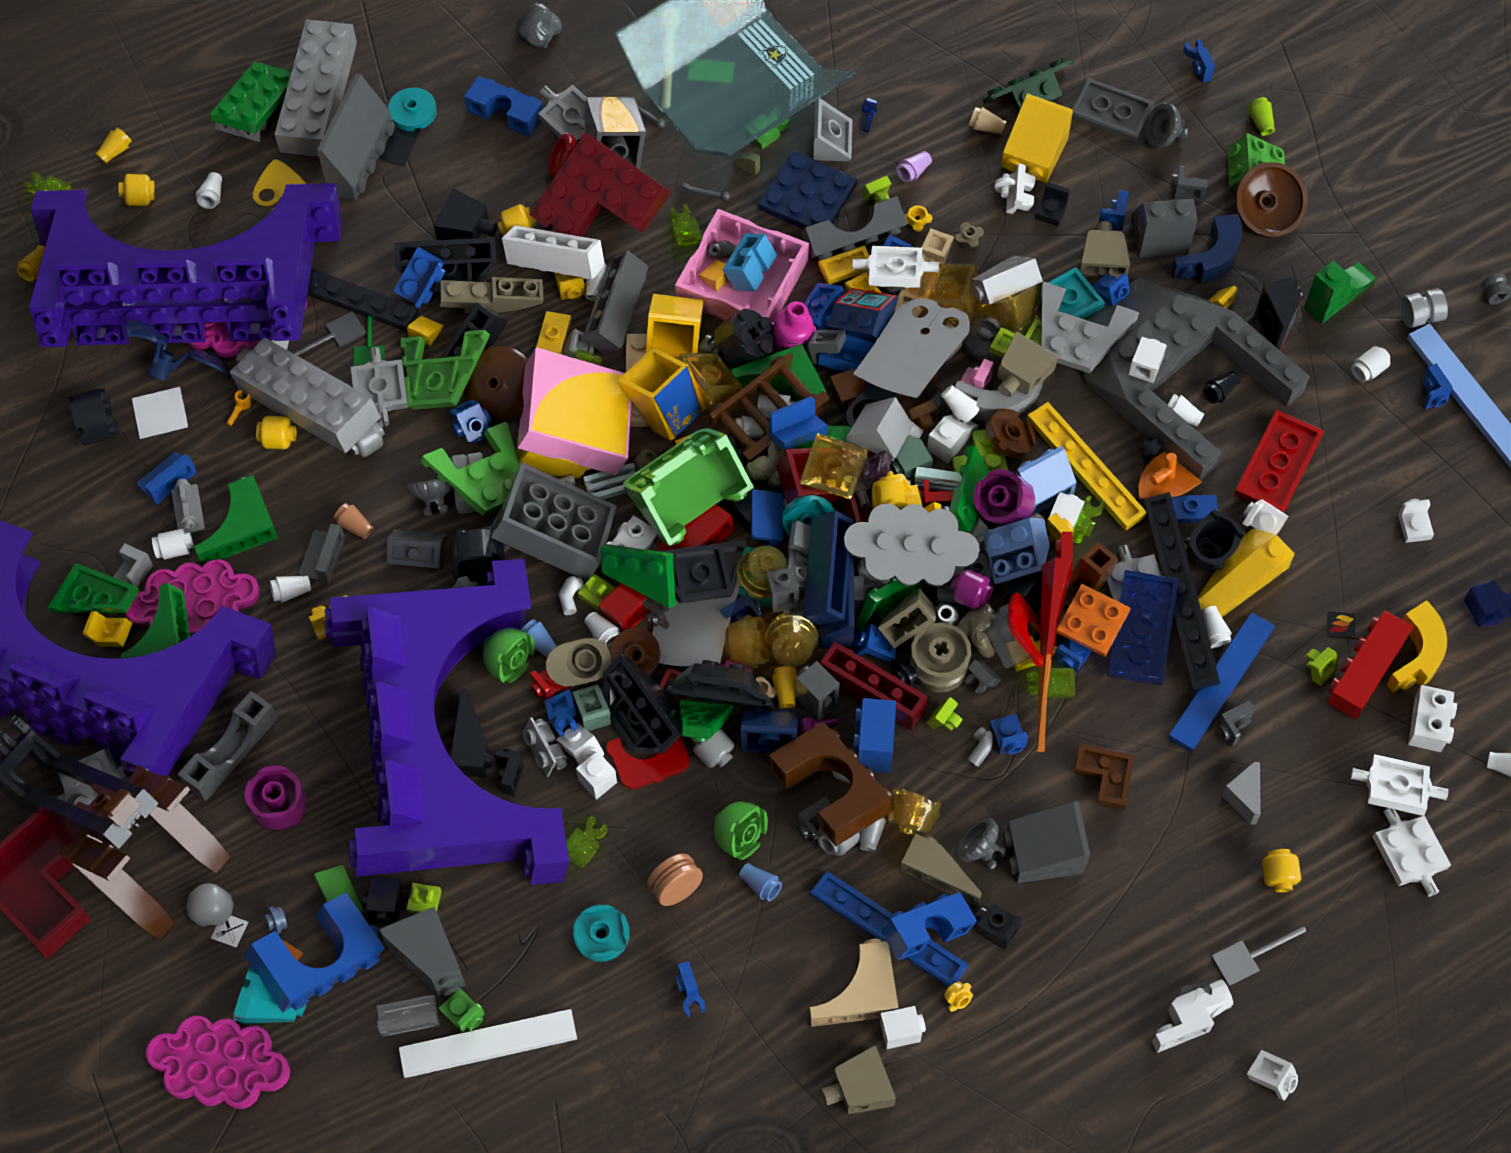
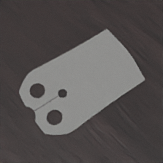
(907, 359)
(694, 631)

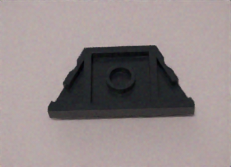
(706, 571)

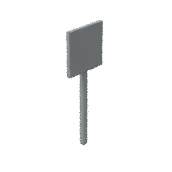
(1238, 963)

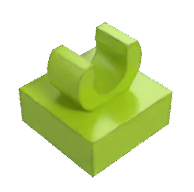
(877, 190)
(594, 591)
(1322, 664)
(945, 716)
(423, 898)

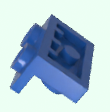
(419, 277)
(821, 303)

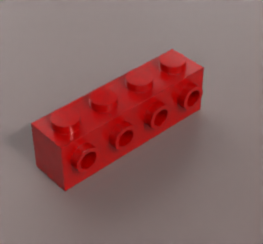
(1369, 665)

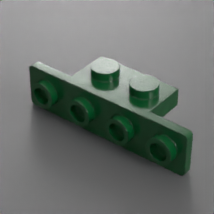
(1040, 84)

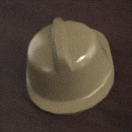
(578, 662)

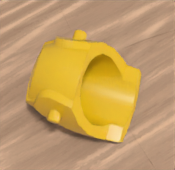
(895, 491)

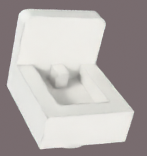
(579, 743)

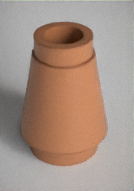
(353, 521)

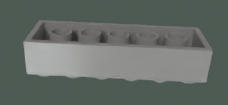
(315, 86)
(305, 394)

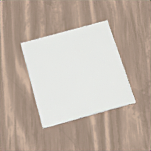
(159, 412)

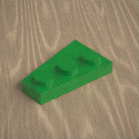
(962, 501)

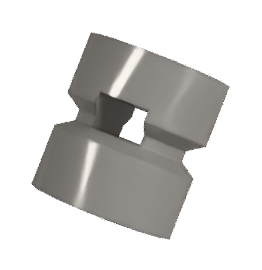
(1423, 307)

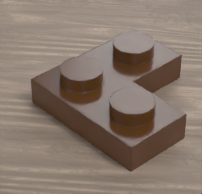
(1112, 768)

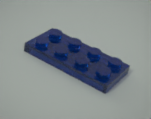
(1144, 638)

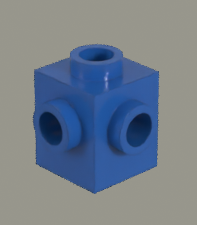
(470, 421)

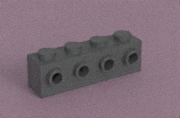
(616, 302)

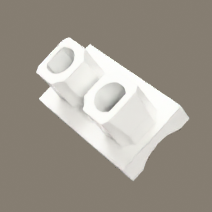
(1013, 188)

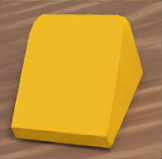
(714, 275)
(1224, 297)
(425, 328)

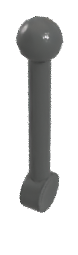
(660, 123)
(685, 187)

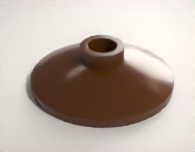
(635, 640)

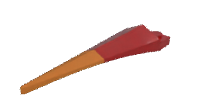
(1055, 583)

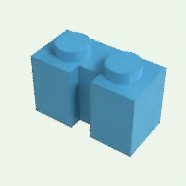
(749, 261)

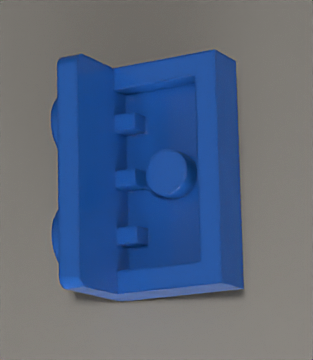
(850, 355)

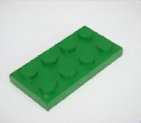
(252, 98)

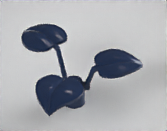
(163, 360)

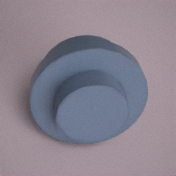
(275, 919)

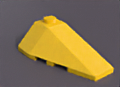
(1251, 567)

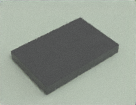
(1112, 110)

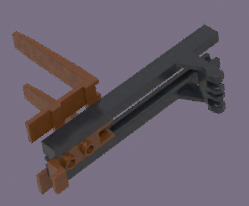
(109, 821)

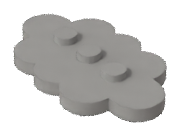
(911, 544)

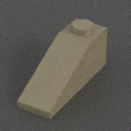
(935, 867)

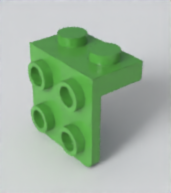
(1248, 153)

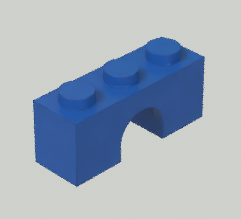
(488, 96)
(946, 915)

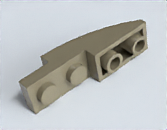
(499, 295)

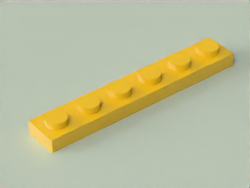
(1087, 466)

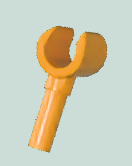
(241, 404)

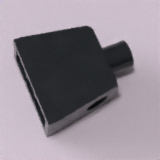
(463, 218)

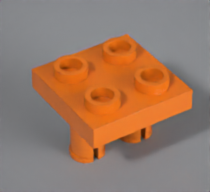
(1093, 620)

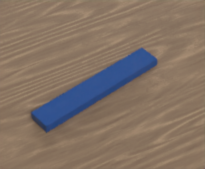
(1230, 669)
(873, 918)

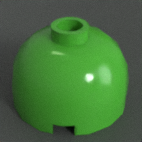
(507, 653)
(739, 828)

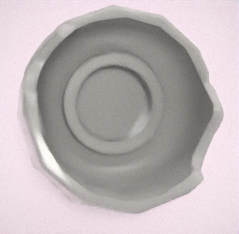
(209, 905)

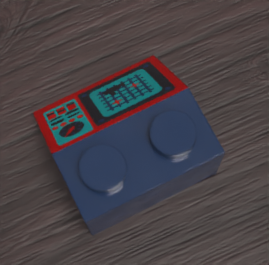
(863, 313)

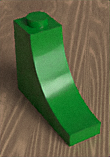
(1335, 289)
(801, 367)
(244, 526)
(169, 624)

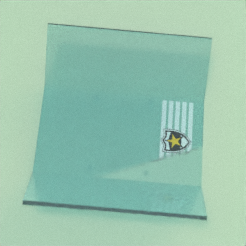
(722, 70)

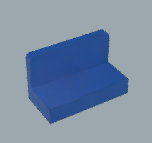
(795, 424)
(164, 477)
(767, 517)

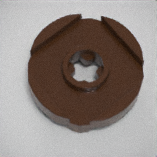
(1000, 430)

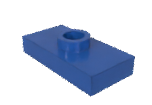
(1193, 507)

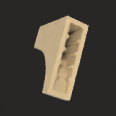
(868, 993)

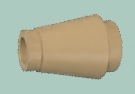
(986, 121)

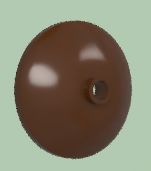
(1285, 197)
(506, 400)

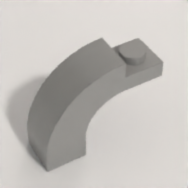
(991, 401)

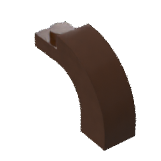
(1091, 571)

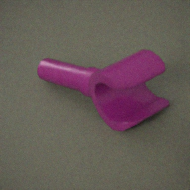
(808, 723)

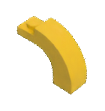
(1430, 643)

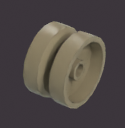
(940, 657)

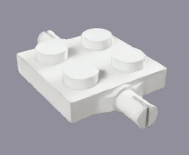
(895, 266)
(1399, 784)
(1411, 851)

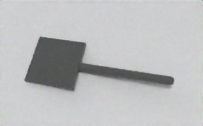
(343, 330)

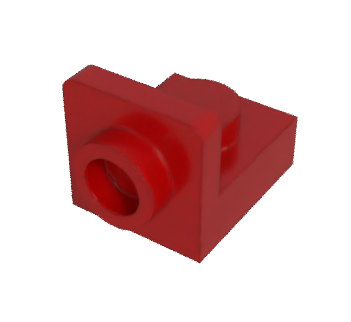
(941, 496)
(544, 686)

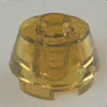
(754, 567)
(791, 639)
(746, 642)
(913, 812)

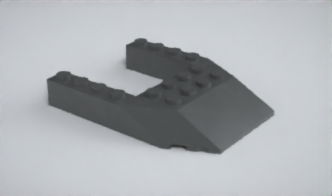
(1186, 327)

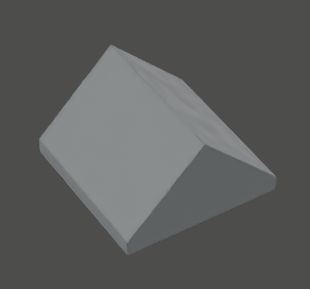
(831, 133)
(881, 427)

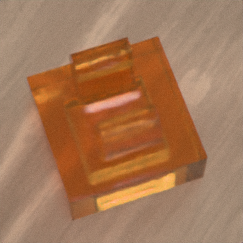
(922, 414)

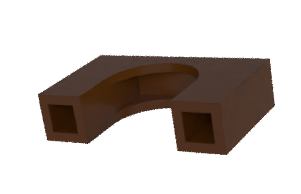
(823, 750)

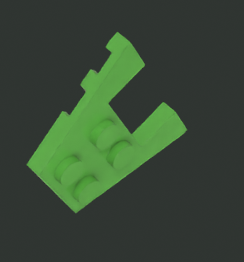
(440, 380)
(485, 481)

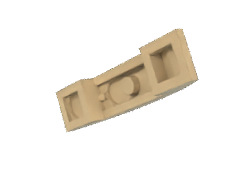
(933, 250)

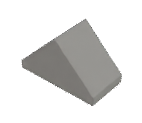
(1244, 793)

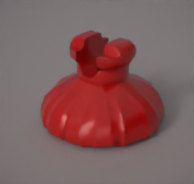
(560, 153)

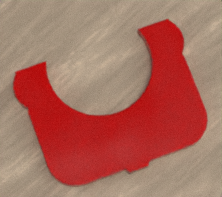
(1018, 616)
(641, 772)

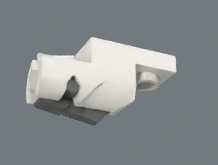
(1193, 1013)

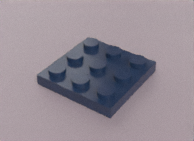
(807, 192)

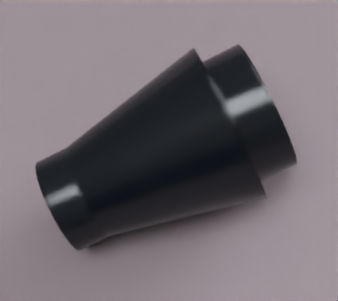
(1220, 387)

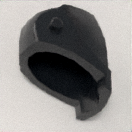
(1214, 540)

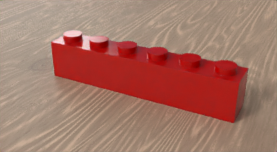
(624, 605)

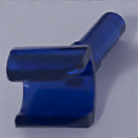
(870, 107)

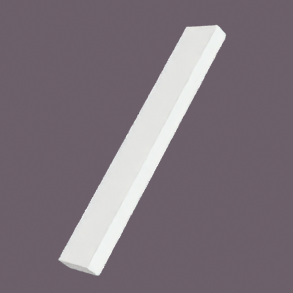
(487, 1043)

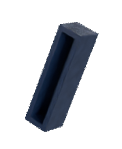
(827, 569)

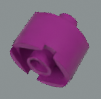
(1004, 497)
(272, 811)

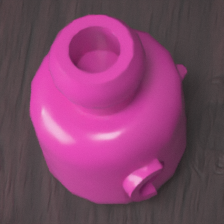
(792, 327)

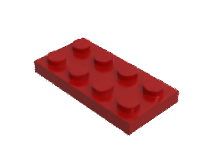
(1279, 461)

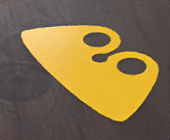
(275, 178)

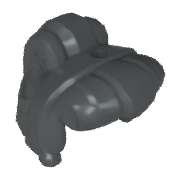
(538, 25)

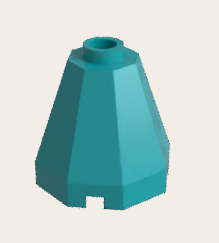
(257, 1004)

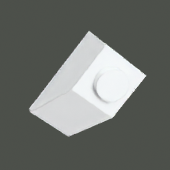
(949, 437)

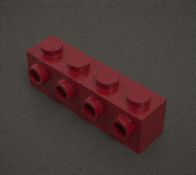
(868, 681)

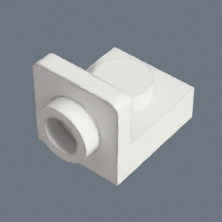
(1264, 517)
(1415, 520)
(1274, 1074)

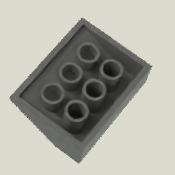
(355, 139)
(554, 522)

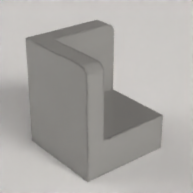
(135, 565)

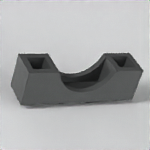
(883, 218)
(248, 724)

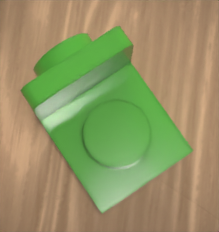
(462, 1011)

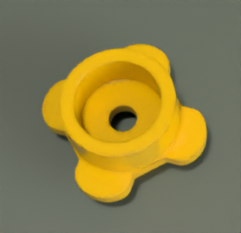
(918, 212)
(958, 995)

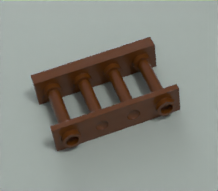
(721, 410)

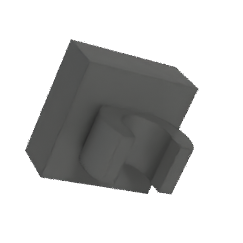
(984, 674)

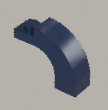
(1214, 263)

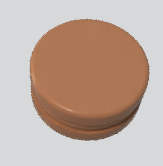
(674, 879)

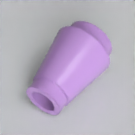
(912, 167)

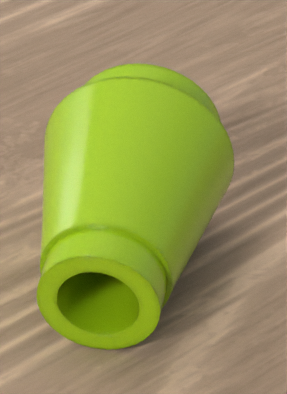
(1262, 115)

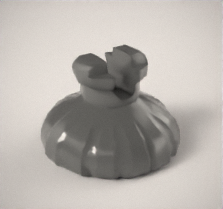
(1165, 126)
(980, 339)
(430, 492)
(980, 843)

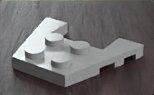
(1076, 340)

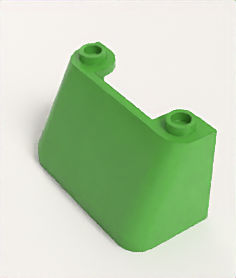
(687, 483)

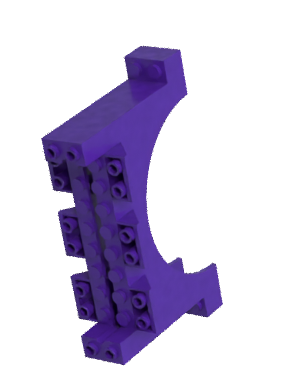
(247, 281)
(133, 705)
(425, 803)

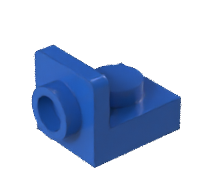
(1117, 212)
(1112, 288)
(1437, 386)
(874, 643)
(1071, 655)
(1008, 734)

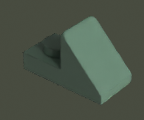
(592, 707)

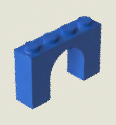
(293, 982)

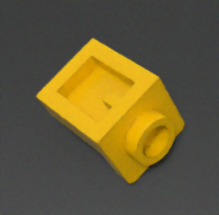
(570, 286)

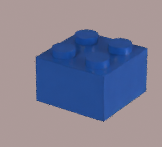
(875, 734)

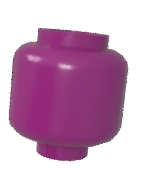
(971, 589)

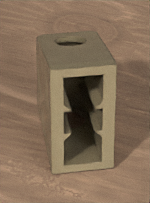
(1105, 252)
(1024, 366)
(912, 614)
(861, 1084)

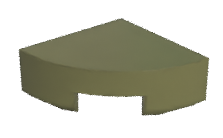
(749, 163)

